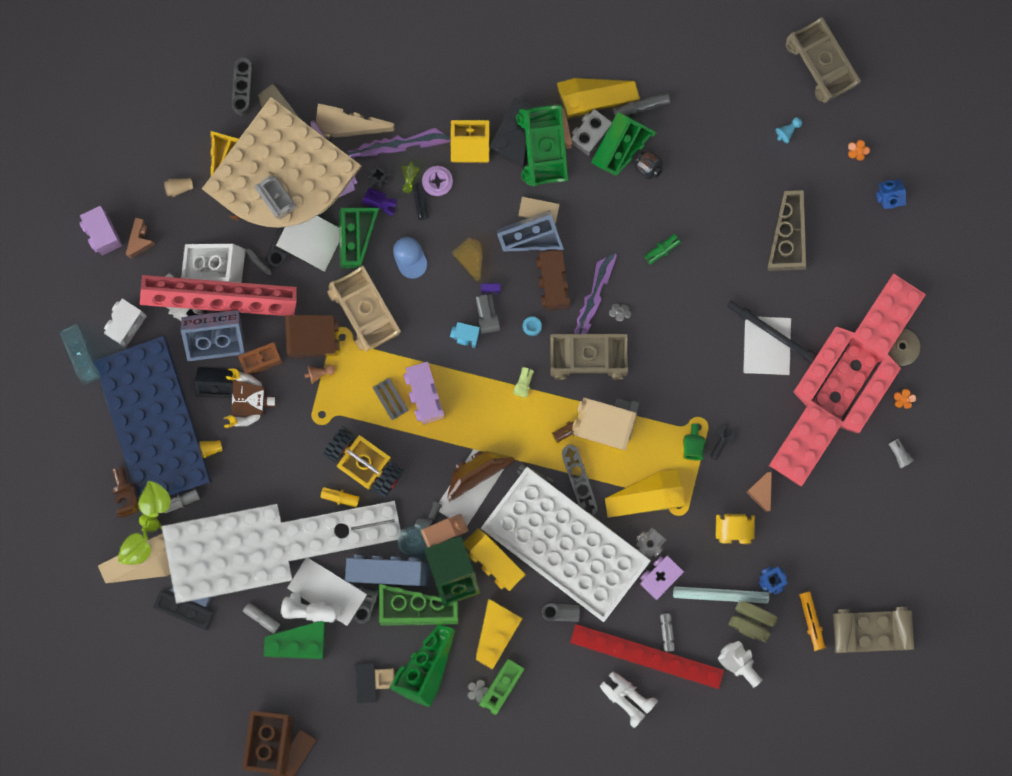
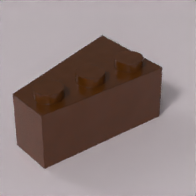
(553, 280)

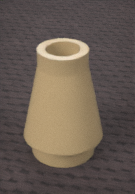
(177, 186)

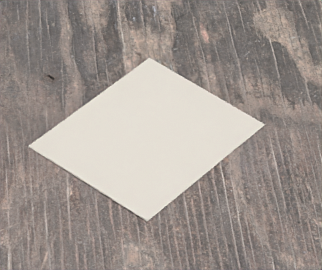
(311, 241)
(765, 353)

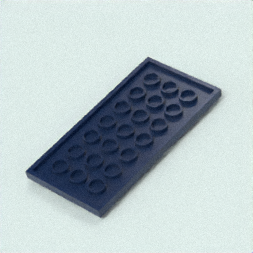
(152, 418)

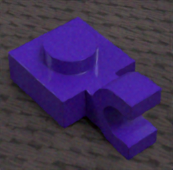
(377, 199)

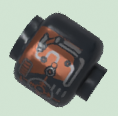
(648, 165)

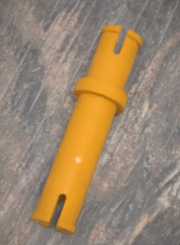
(817, 643)

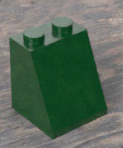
(452, 571)

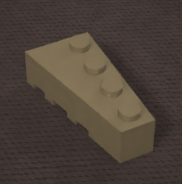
(789, 241)

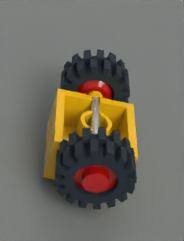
(363, 462)

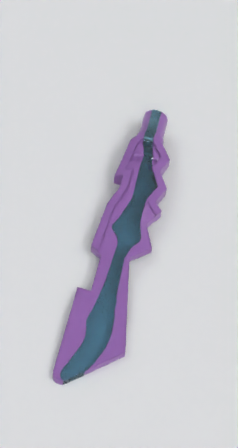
(398, 144)
(592, 301)

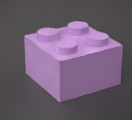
(101, 231)

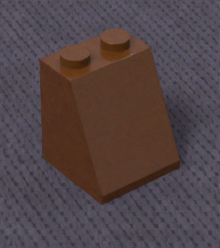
(311, 336)

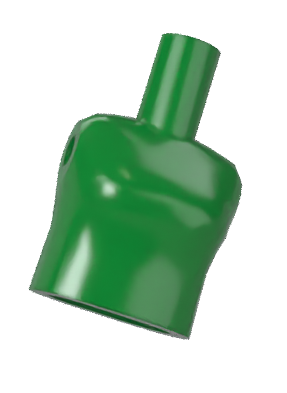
(693, 444)

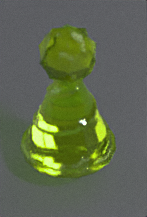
(409, 174)

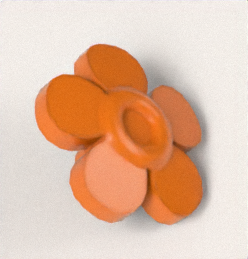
(859, 150)
(904, 399)

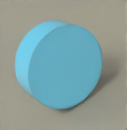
(532, 326)

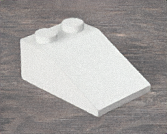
(213, 262)

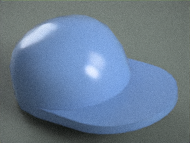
(410, 257)

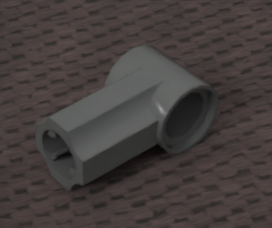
(487, 318)
(563, 612)

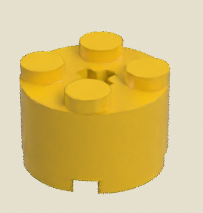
(735, 528)

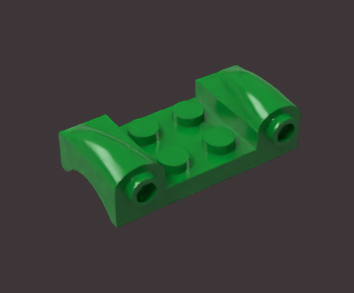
(544, 144)

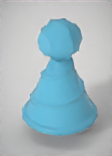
(786, 132)

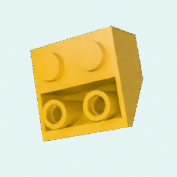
(470, 141)

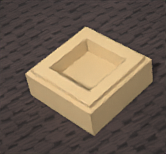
(384, 678)

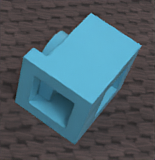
(465, 334)

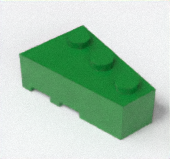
(621, 143)
(354, 234)
(299, 642)

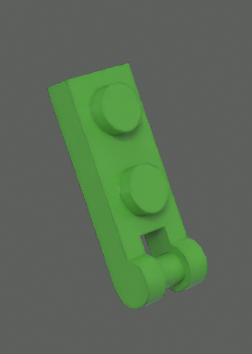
(501, 686)

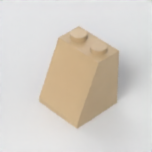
(604, 423)

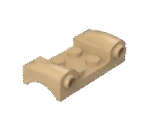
(364, 309)

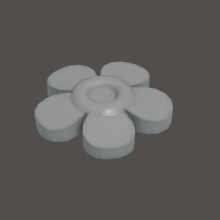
(620, 312)
(477, 690)

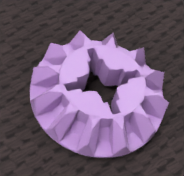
(443, 174)

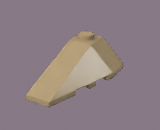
(336, 123)
(155, 566)

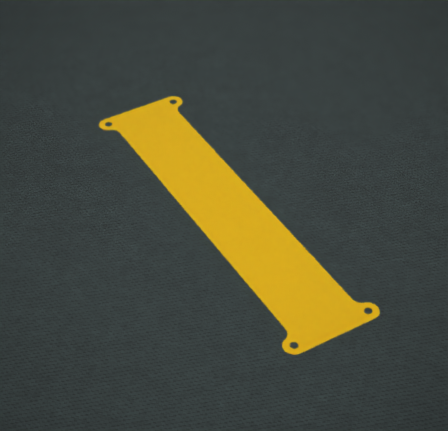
(493, 419)

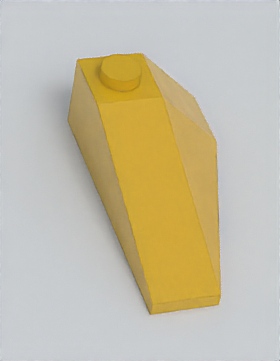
(585, 95)

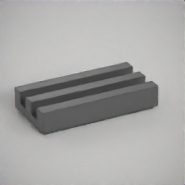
(382, 385)

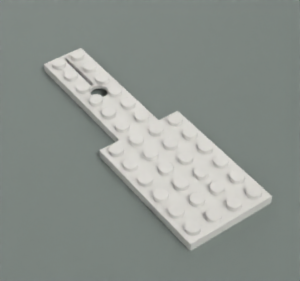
(254, 546)

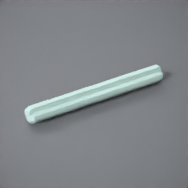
(720, 595)

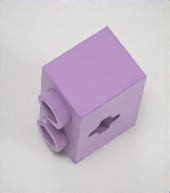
(657, 588)

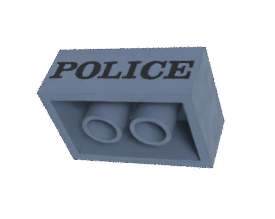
(212, 335)

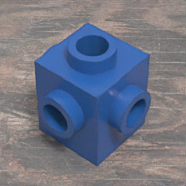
(891, 194)
(780, 577)

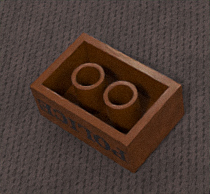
(268, 743)

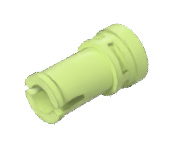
(522, 387)

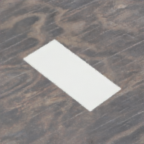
(470, 501)
(319, 584)

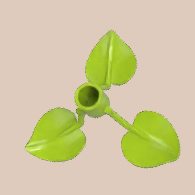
(152, 501)

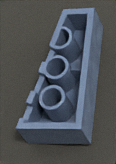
(387, 571)

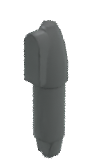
(254, 258)

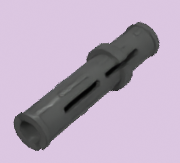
(633, 108)

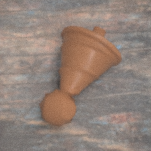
(316, 373)

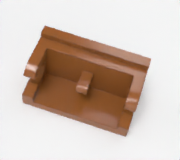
(260, 359)

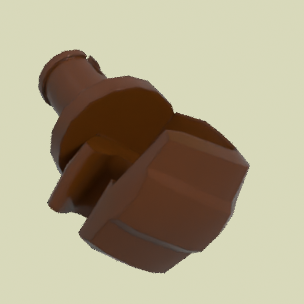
(125, 491)

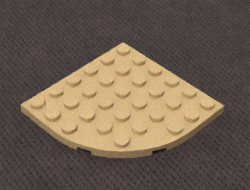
(293, 152)

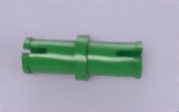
(662, 249)

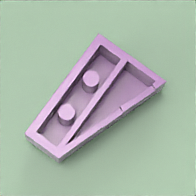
(424, 393)

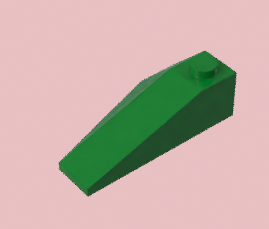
(423, 673)

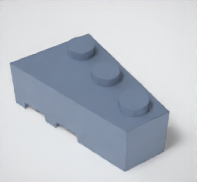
(531, 234)

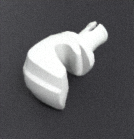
(739, 662)

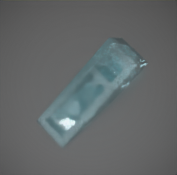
(80, 355)

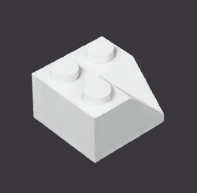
(124, 322)

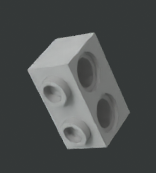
(594, 134)

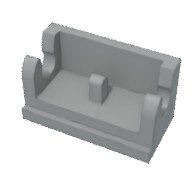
(275, 197)

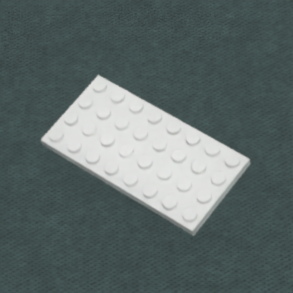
(565, 544)

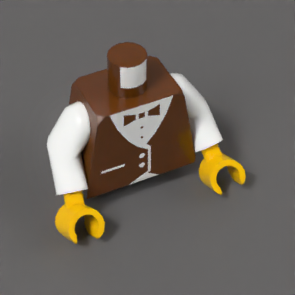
(247, 399)

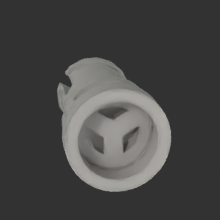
(902, 456)

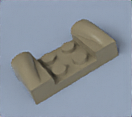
(823, 60)
(588, 354)
(873, 631)

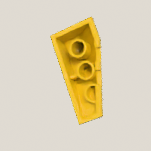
(651, 494)

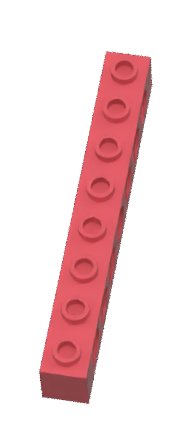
(217, 295)

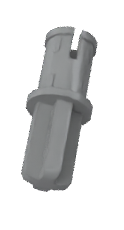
(182, 500)

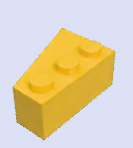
(493, 560)
(496, 633)

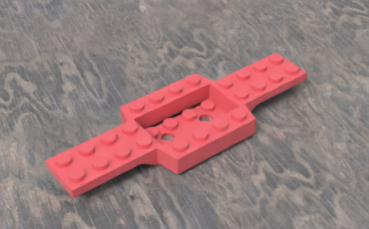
(867, 345)

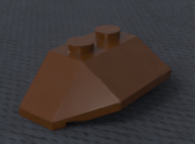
(476, 471)

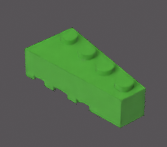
(413, 608)

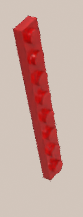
(647, 656)

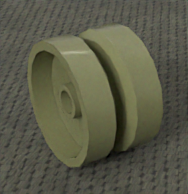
(752, 622)

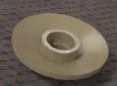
(911, 351)

